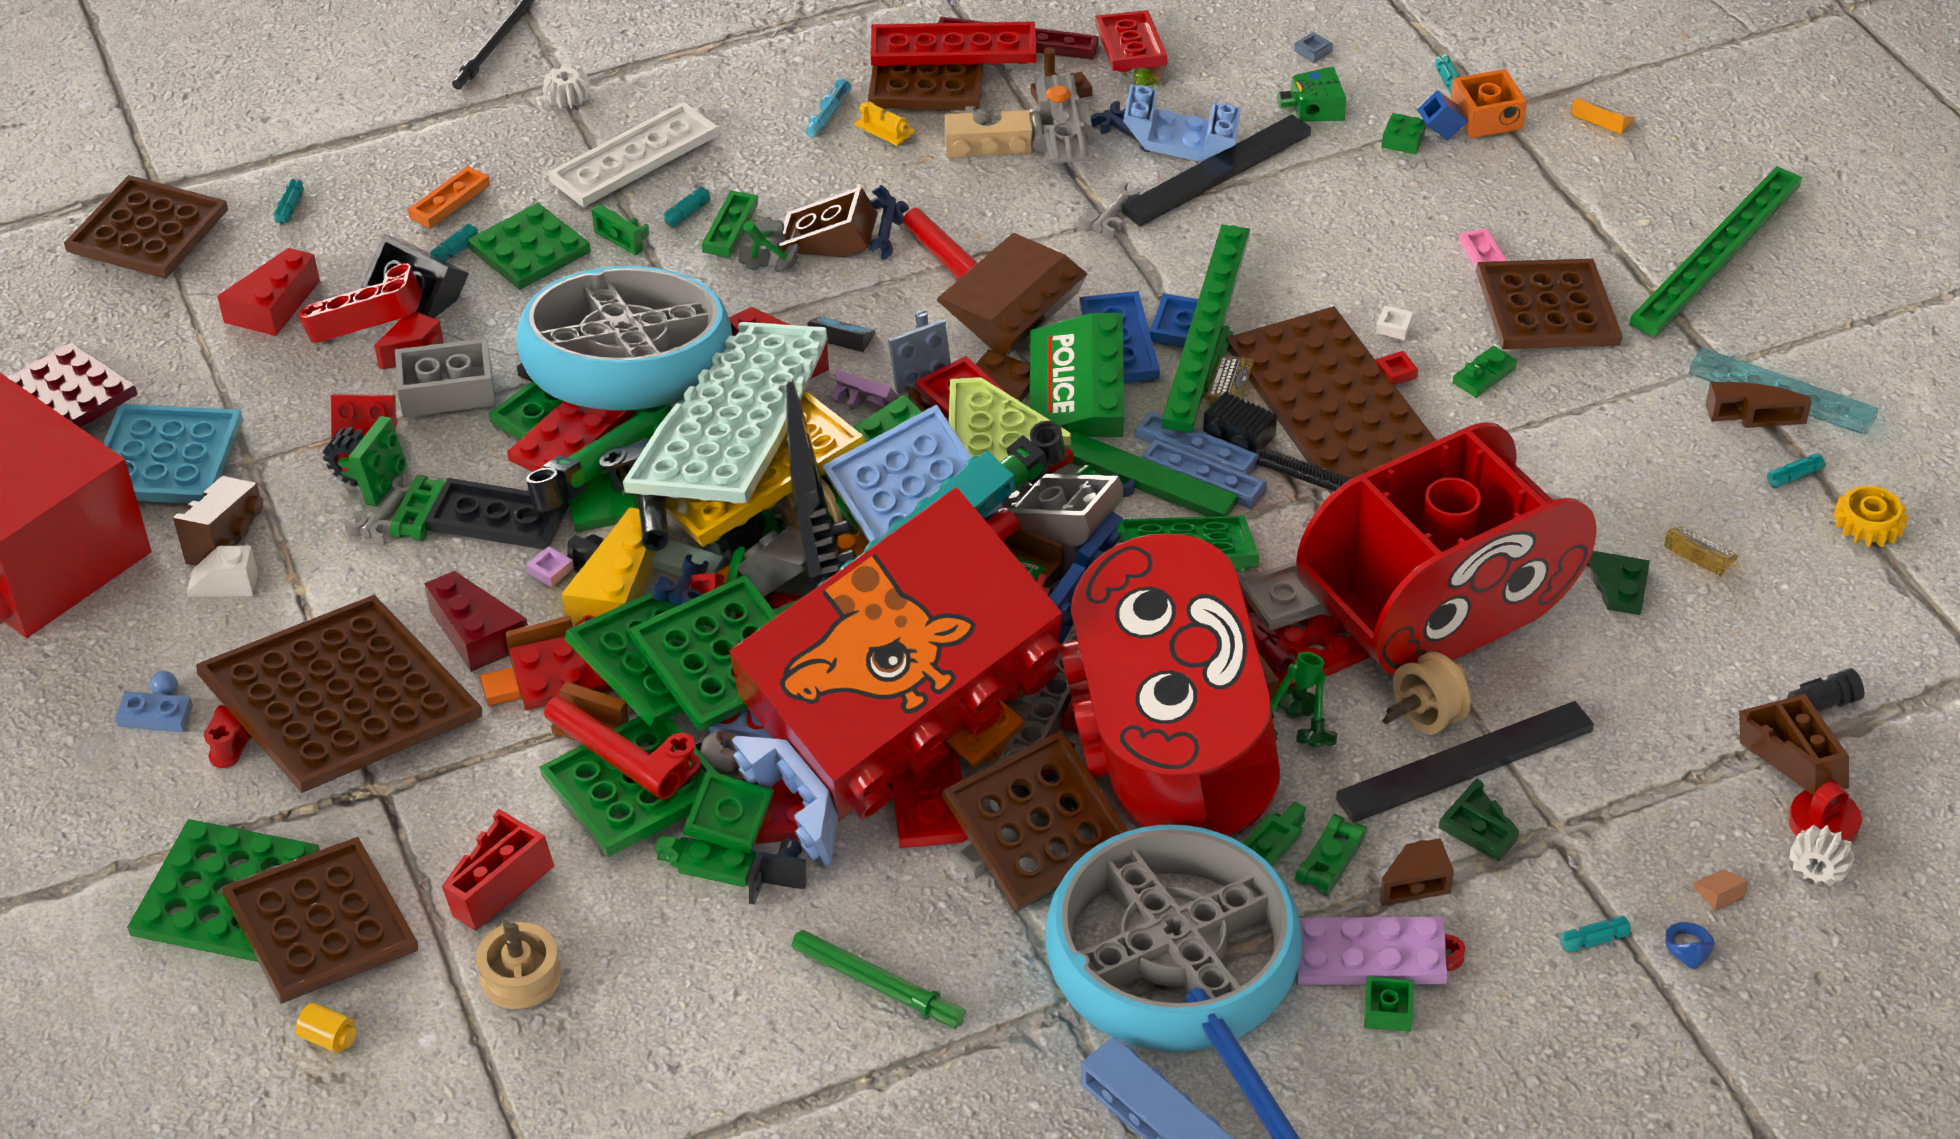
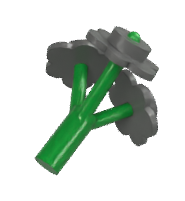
(768, 235)

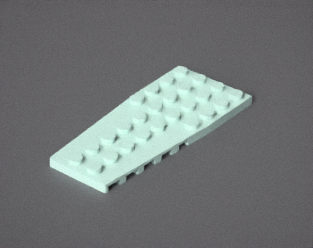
(732, 419)

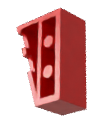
(271, 292)
(497, 870)

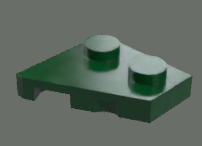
(1620, 580)
(1480, 822)

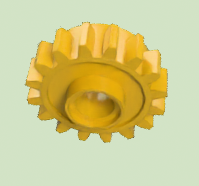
(1871, 515)

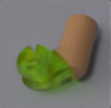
(1148, 78)

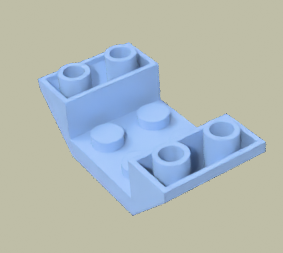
(1178, 133)
(769, 761)

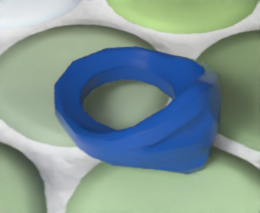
(1694, 953)

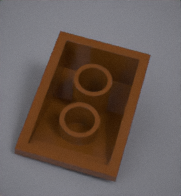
(832, 225)

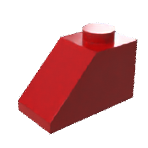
(408, 332)

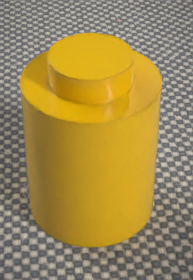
(326, 1028)

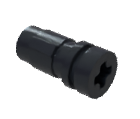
(1836, 690)

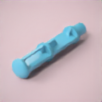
(828, 107)

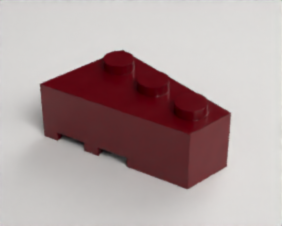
(472, 619)

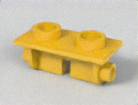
(886, 126)

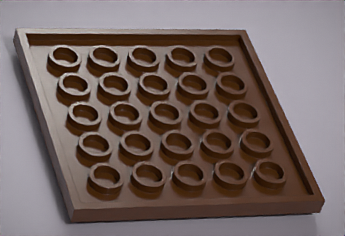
(338, 692)

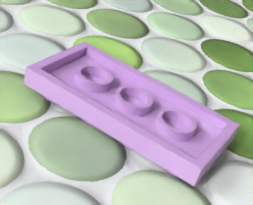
(1385, 947)

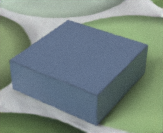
(1313, 47)

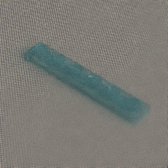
(1825, 404)

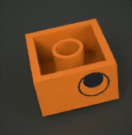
(1489, 103)

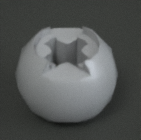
(720, 750)

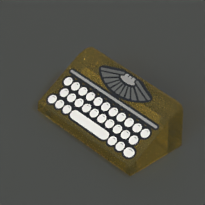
(1229, 375)
(1699, 549)

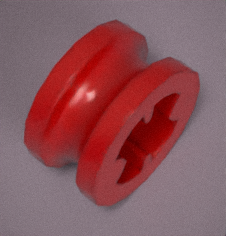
(1458, 948)

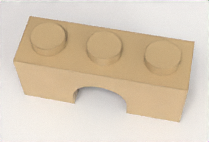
(968, 138)

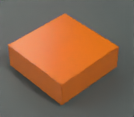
(500, 686)

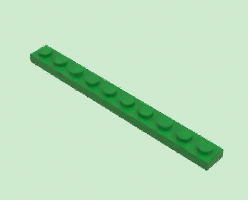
(1715, 252)
(1205, 329)

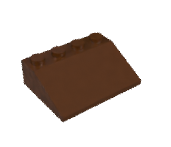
(1013, 291)

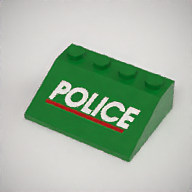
(1080, 374)

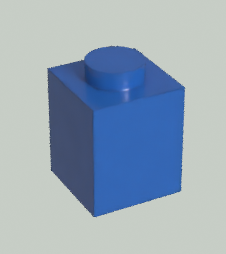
(1442, 115)

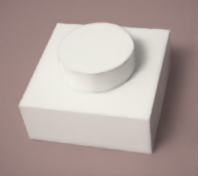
(1394, 322)

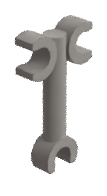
(1107, 221)
(377, 524)

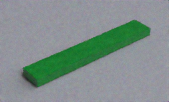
(1152, 477)

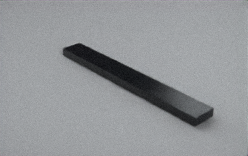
(1215, 170)
(1464, 761)

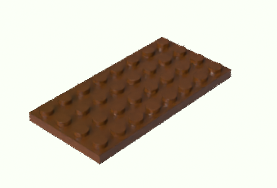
(1330, 393)

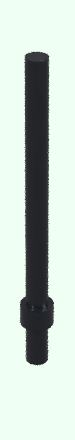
(471, 67)

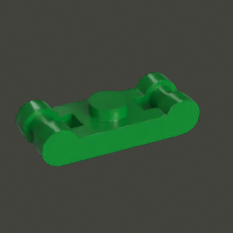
(416, 507)
(1331, 854)

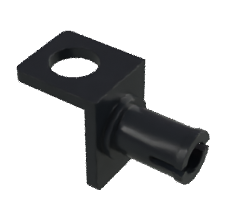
(778, 869)

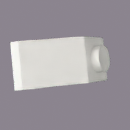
(224, 573)

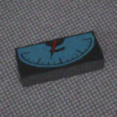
(844, 334)

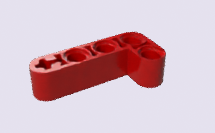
(363, 308)

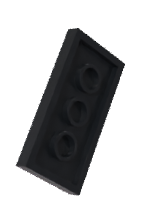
(493, 514)

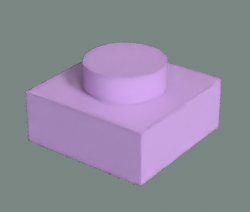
(550, 566)

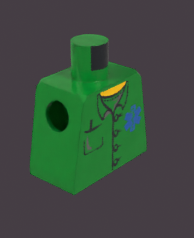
(1315, 96)

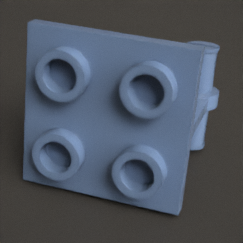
(918, 351)

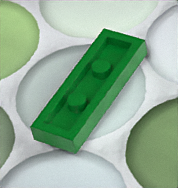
(729, 224)

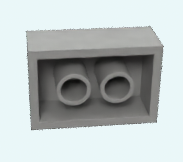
(444, 377)

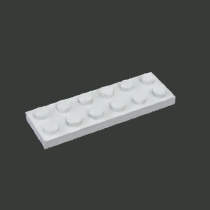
(633, 154)

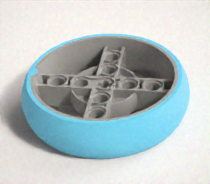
(608, 334)
(1172, 936)

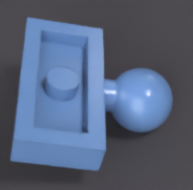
(155, 710)

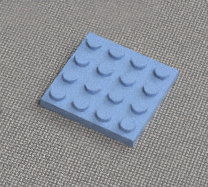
(897, 470)

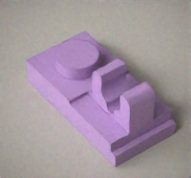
(876, 393)

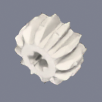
(566, 87)
(1821, 855)

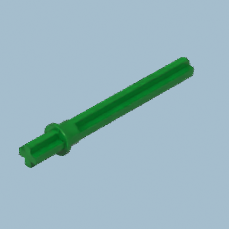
(926, 1002)

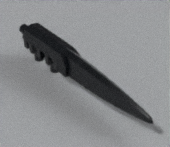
(814, 520)

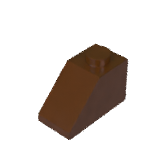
(1418, 873)

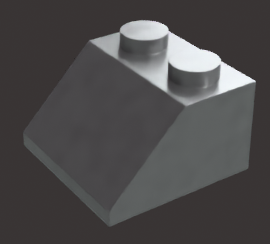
(775, 561)

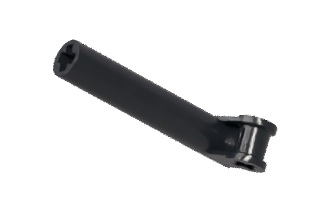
(651, 507)

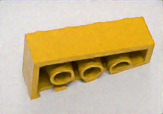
(612, 574)

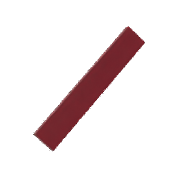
(1064, 43)

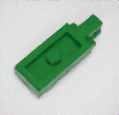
(1277, 833)
(706, 859)

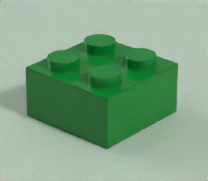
(1403, 133)
(1388, 1004)

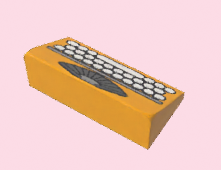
(1601, 115)

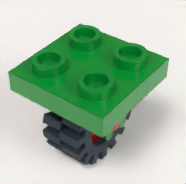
(368, 459)

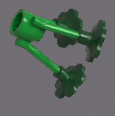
(1300, 702)

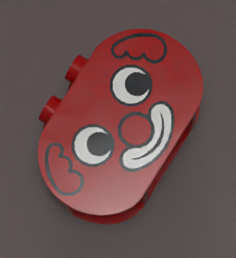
(1443, 549)
(1172, 686)

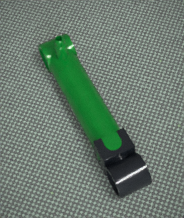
(1031, 459)
(569, 475)

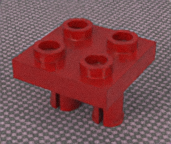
(360, 411)

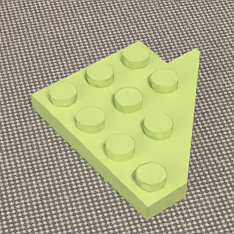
(989, 417)

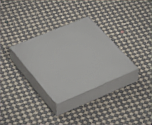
(1280, 597)

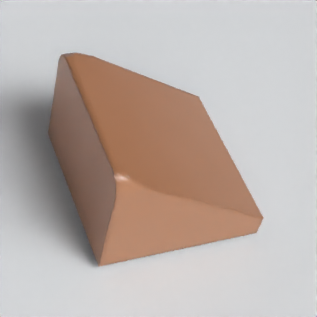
(1721, 888)

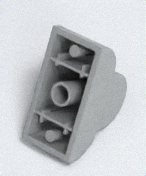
(1065, 508)

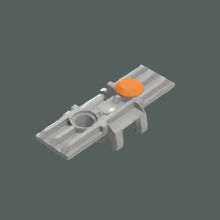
(1066, 119)

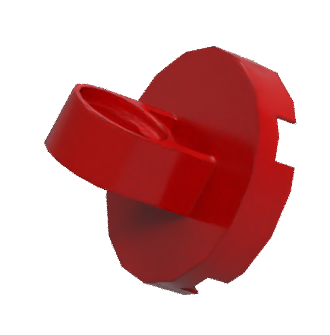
(1827, 807)

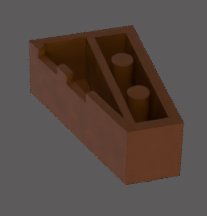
(218, 518)
(1795, 742)

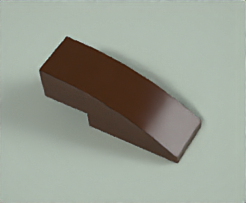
(1756, 404)

